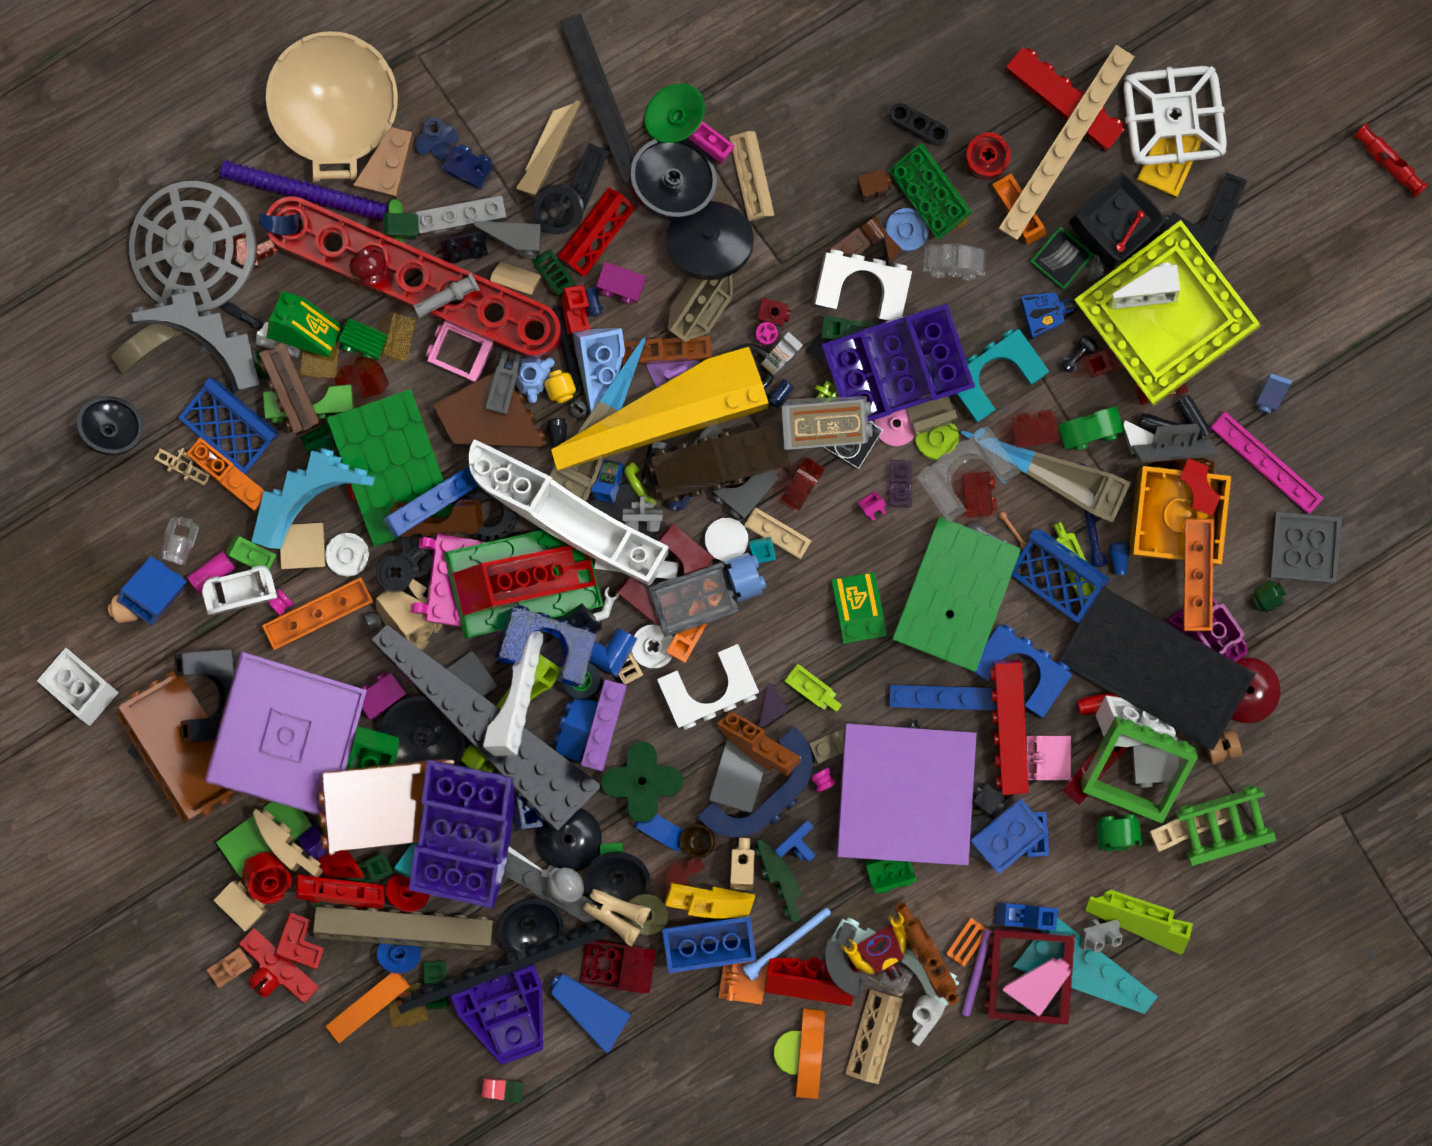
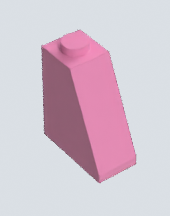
(1039, 985)

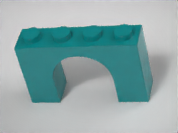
(1013, 349)

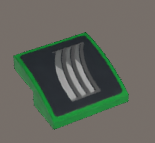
(1062, 257)

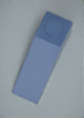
(1271, 393)

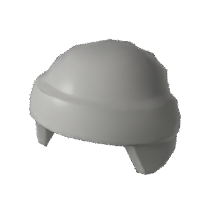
(563, 884)

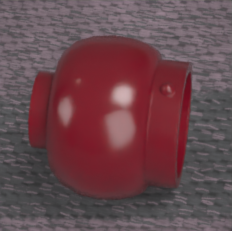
(368, 267)

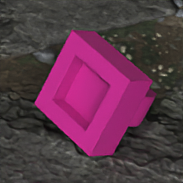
(871, 504)

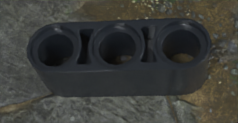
(912, 115)

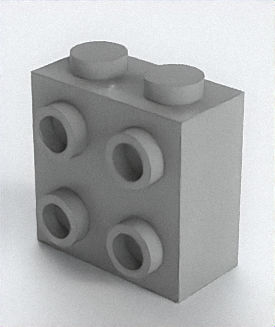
(1153, 765)

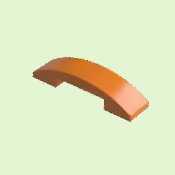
(684, 643)
(810, 1053)

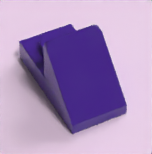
(312, 842)

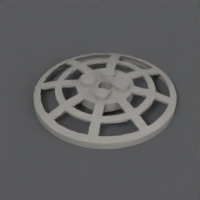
(203, 242)

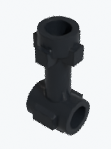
(1087, 345)

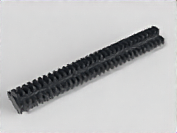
(568, 352)

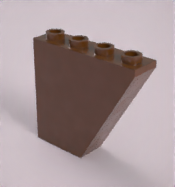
(467, 419)

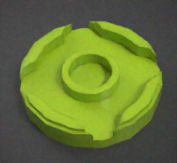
(934, 445)
(788, 1051)

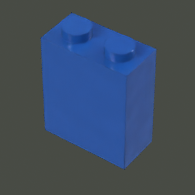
(151, 590)

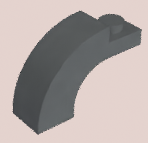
(838, 962)

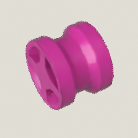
(766, 329)
(281, 602)
(823, 780)

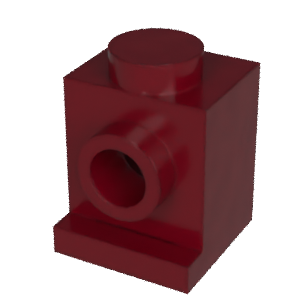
(766, 316)

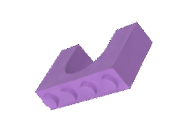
(604, 725)

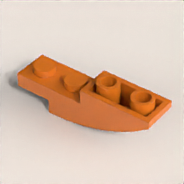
(226, 474)

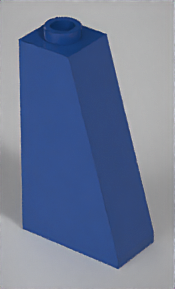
(591, 1010)

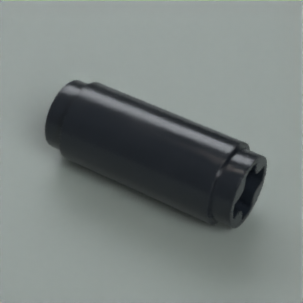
(1193, 415)
(1150, 422)

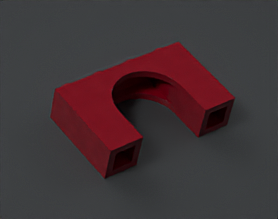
(691, 558)

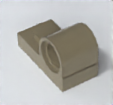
(828, 746)

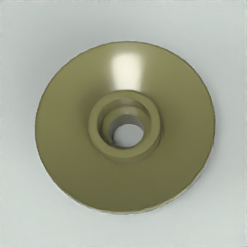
(657, 917)

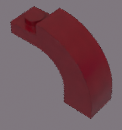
(1073, 786)

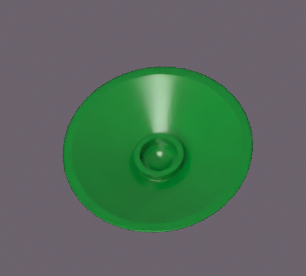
(674, 113)

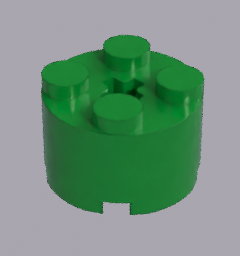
(1118, 834)

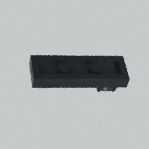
(589, 171)

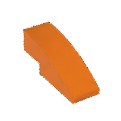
(1008, 193)

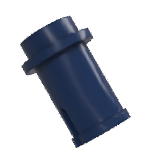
(594, 304)
(780, 393)

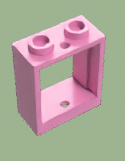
(480, 361)

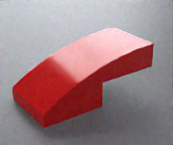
(574, 307)

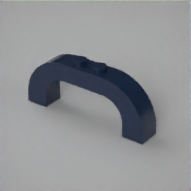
(769, 811)

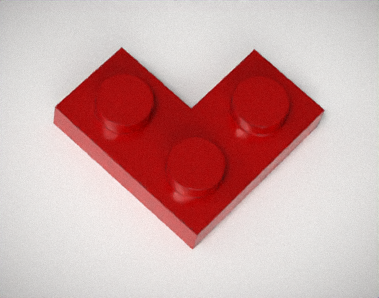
(292, 943)

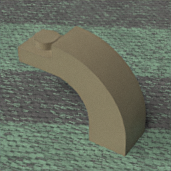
(142, 345)

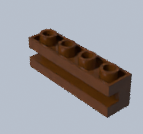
(290, 389)

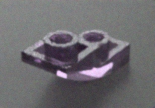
(900, 483)

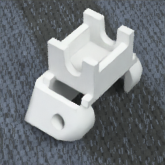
(239, 590)

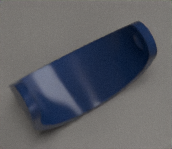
(279, 224)

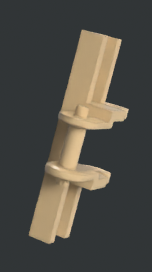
(189, 469)

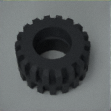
(503, 528)

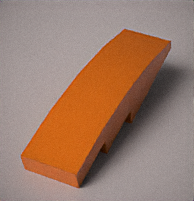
(367, 1006)

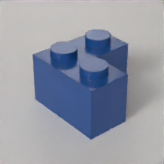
(575, 728)

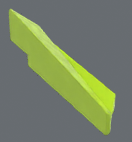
(1142, 919)

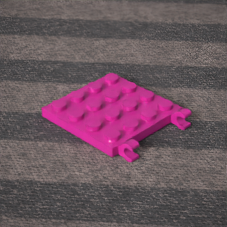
(440, 601)

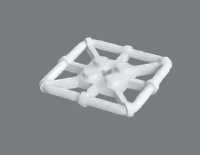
(1165, 125)

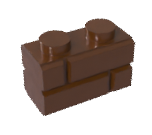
(873, 185)

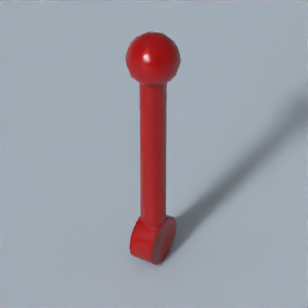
(1121, 246)

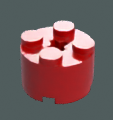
(998, 150)
(266, 877)

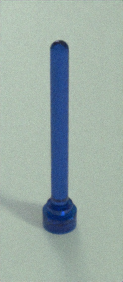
(1096, 558)

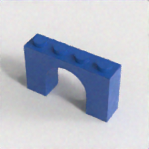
(1051, 675)

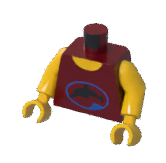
(881, 950)

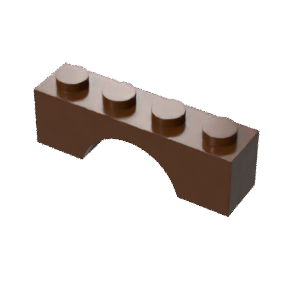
(464, 518)

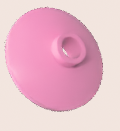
(892, 435)

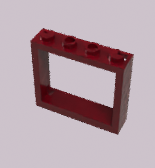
(992, 982)

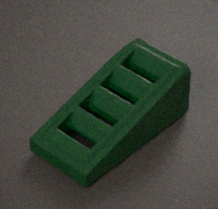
(558, 291)

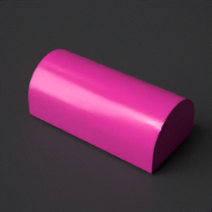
(712, 142)
(217, 566)

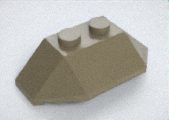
(699, 306)

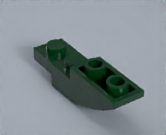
(777, 870)

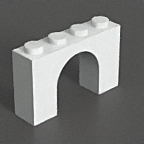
(837, 267)
(740, 687)

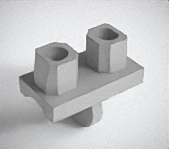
(643, 512)
(1100, 934)

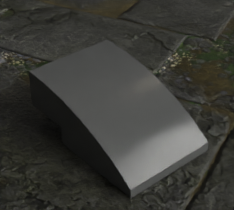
(736, 779)

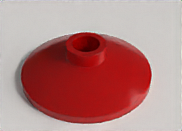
(395, 891)

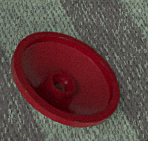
(1265, 693)

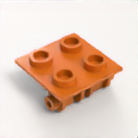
(738, 987)

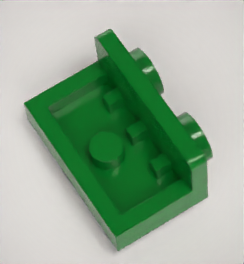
(889, 874)

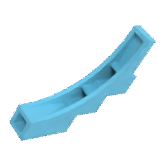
(282, 506)

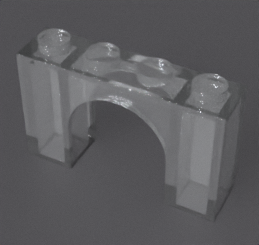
(981, 447)

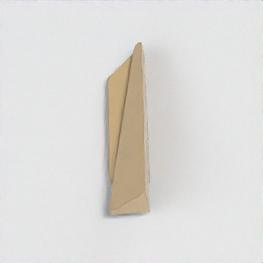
(548, 149)

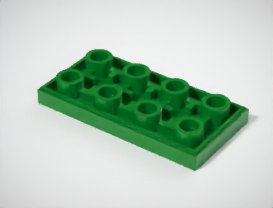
(930, 191)

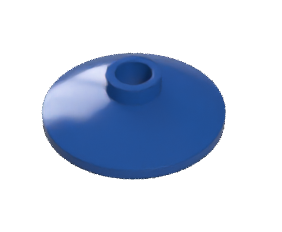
(388, 953)

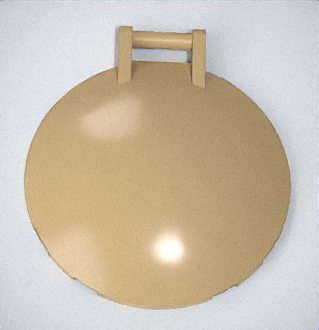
(331, 100)

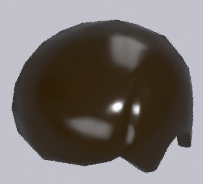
(697, 840)

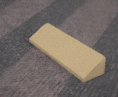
(751, 176)

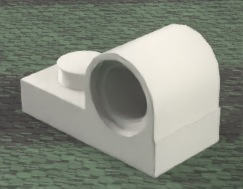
(926, 1019)

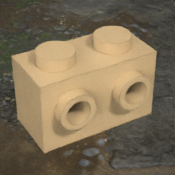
(240, 905)

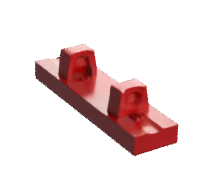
(339, 892)

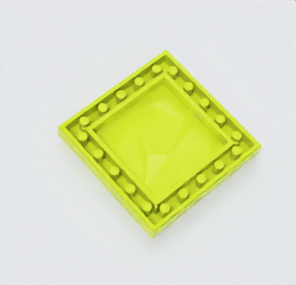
(1175, 340)

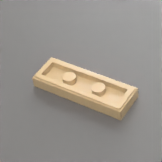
(781, 535)

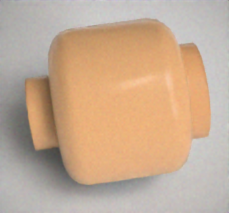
(120, 613)

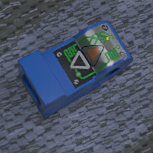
(608, 481)

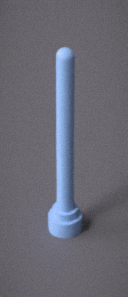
(753, 969)

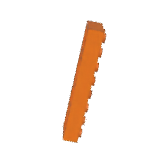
(1198, 574)
(318, 613)

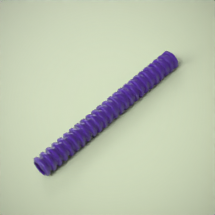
(303, 190)

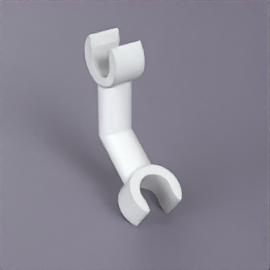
(604, 614)

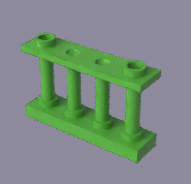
(1240, 841)

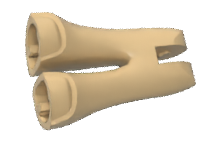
(626, 930)

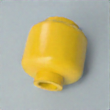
(560, 386)

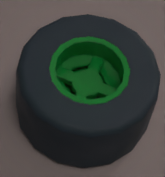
(588, 688)

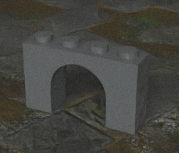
(746, 497)

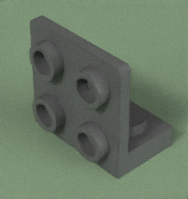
(473, 673)

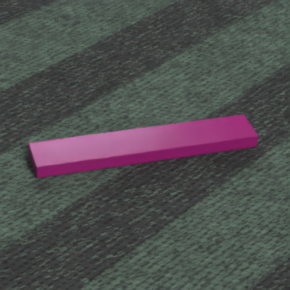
(1266, 463)

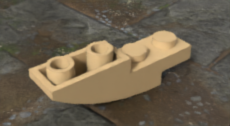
(279, 839)

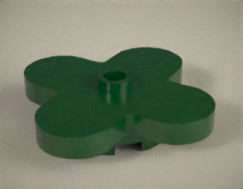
(642, 799)

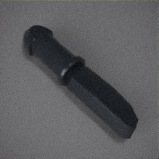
(242, 315)

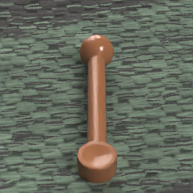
(1003, 516)

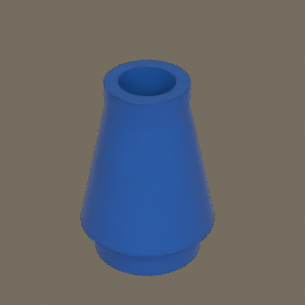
(1119, 557)

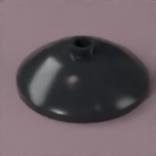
(111, 416)
(573, 855)
(632, 882)
(517, 934)

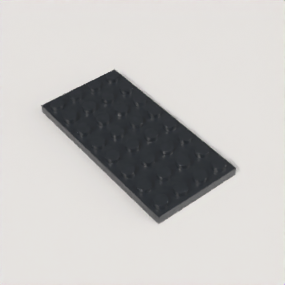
(1157, 668)

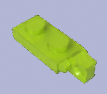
(812, 688)

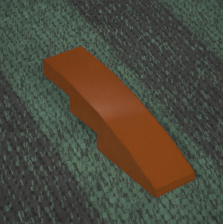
(670, 350)

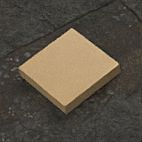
(515, 278)
(304, 547)

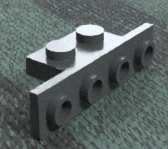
(1175, 443)

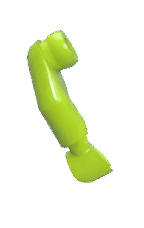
(636, 485)

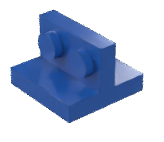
(794, 839)

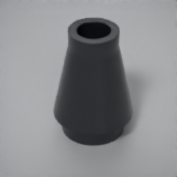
(557, 431)

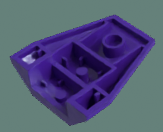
(505, 1013)

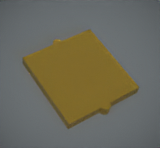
(319, 365)
(407, 1018)

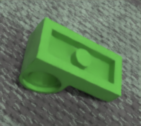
(249, 552)

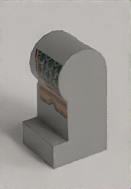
(781, 353)

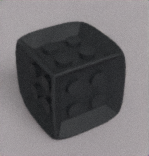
(1109, 216)

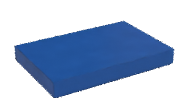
(1009, 836)

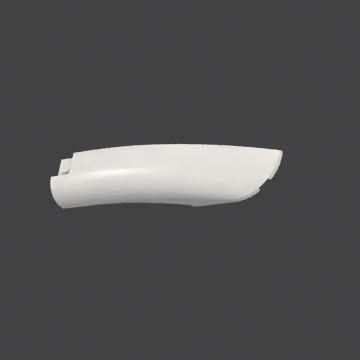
(565, 514)

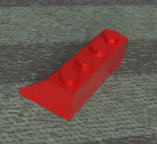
(805, 980)

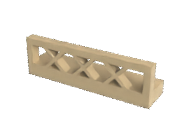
(878, 1037)

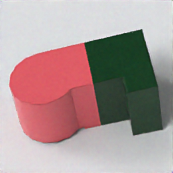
(502, 1089)

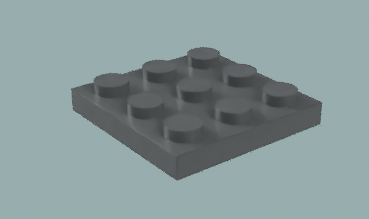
(1305, 547)

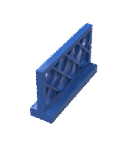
(241, 411)
(1067, 558)

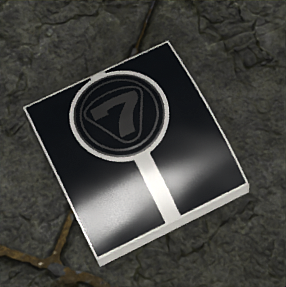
(856, 453)

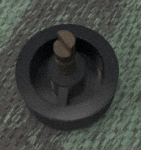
(558, 209)

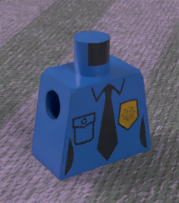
(1044, 312)

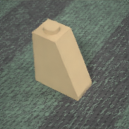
(395, 612)

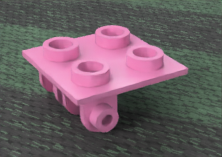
(1049, 757)

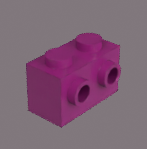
(621, 283)
(382, 695)

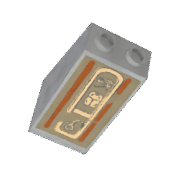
(826, 422)

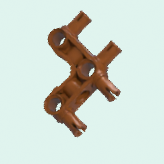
(928, 956)

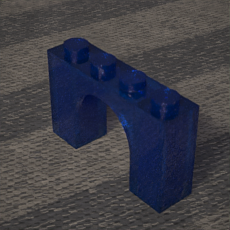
(575, 642)

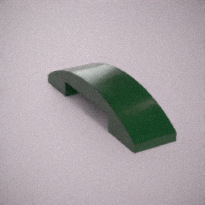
(837, 327)
(372, 869)

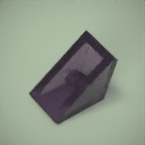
(772, 707)

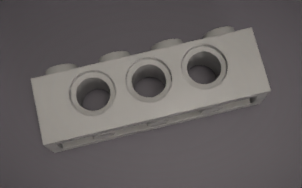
(460, 216)

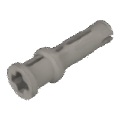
(455, 291)

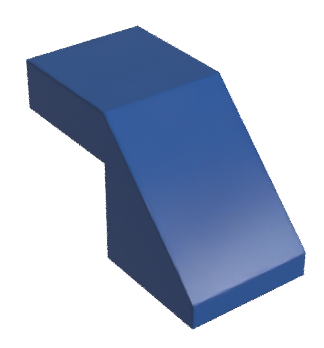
(662, 831)

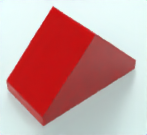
(340, 865)

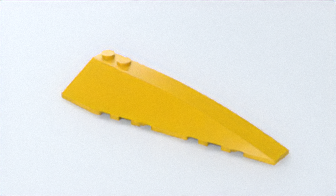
(698, 398)

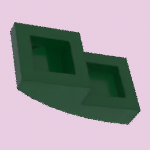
(432, 974)

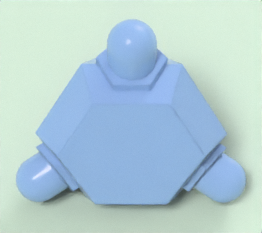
(531, 376)

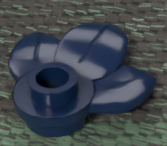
(436, 142)

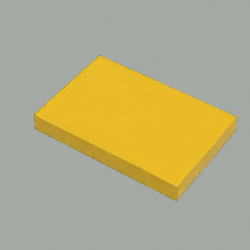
(1168, 176)

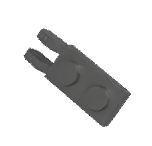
(503, 385)

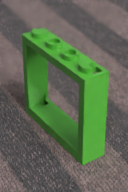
(1126, 800)

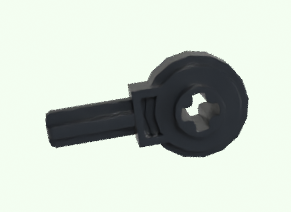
(403, 564)

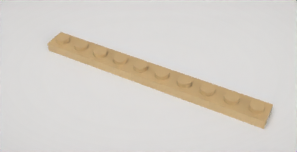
(1066, 142)

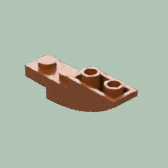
(756, 745)

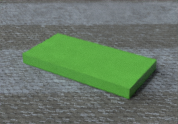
(248, 841)

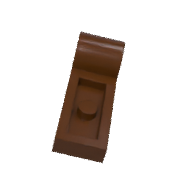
(861, 238)

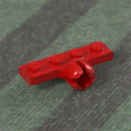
(275, 970)

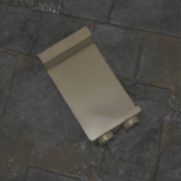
(931, 415)

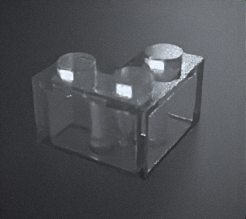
(954, 261)

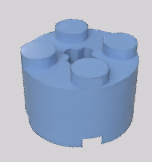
(744, 576)

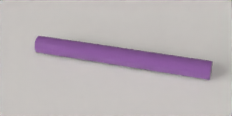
(977, 971)

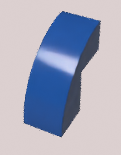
(1026, 916)

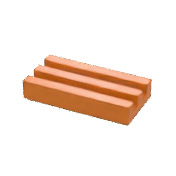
(957, 957)

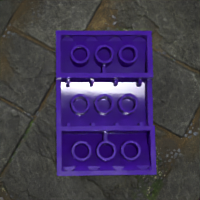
(901, 361)
(463, 834)

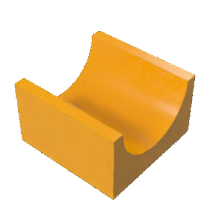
(1160, 512)

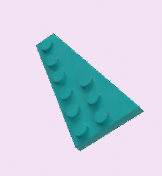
(1092, 971)

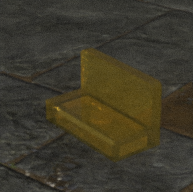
(400, 337)

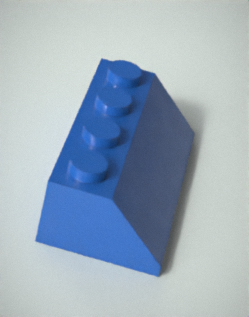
(709, 944)

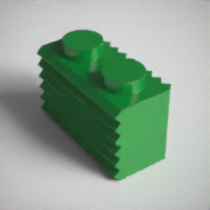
(363, 340)

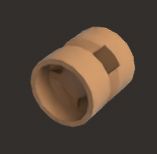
(1233, 748)

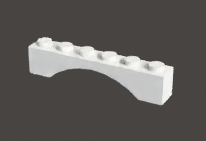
(505, 731)

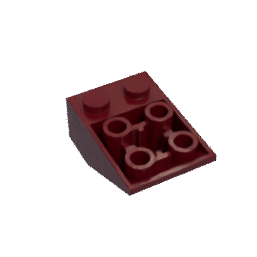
(618, 966)

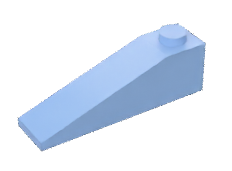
(599, 360)

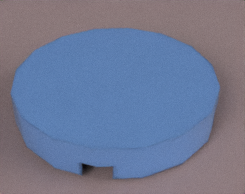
(907, 229)

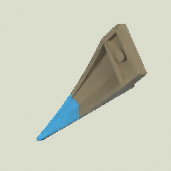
(582, 477)
(1087, 487)

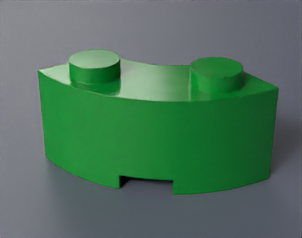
(1094, 427)

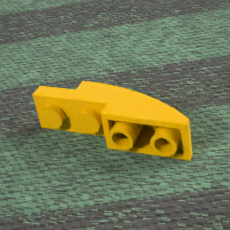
(710, 904)

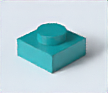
(763, 549)

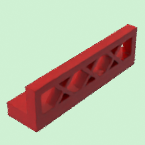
(593, 228)

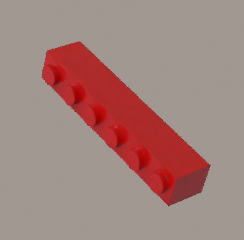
(1060, 95)
(1010, 727)

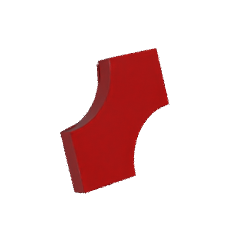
(1203, 497)

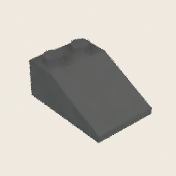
(518, 237)

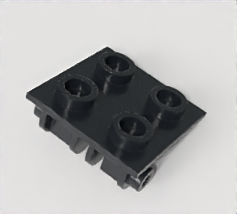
(464, 247)

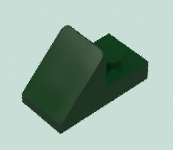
(401, 225)

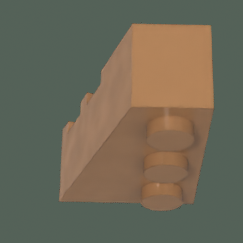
(387, 165)

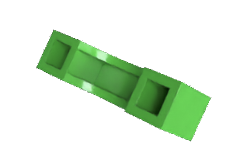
(335, 402)

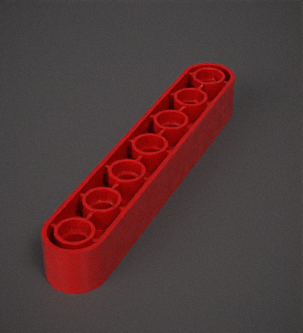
(437, 276)

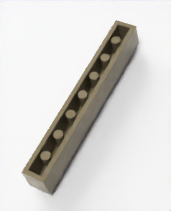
(403, 929)

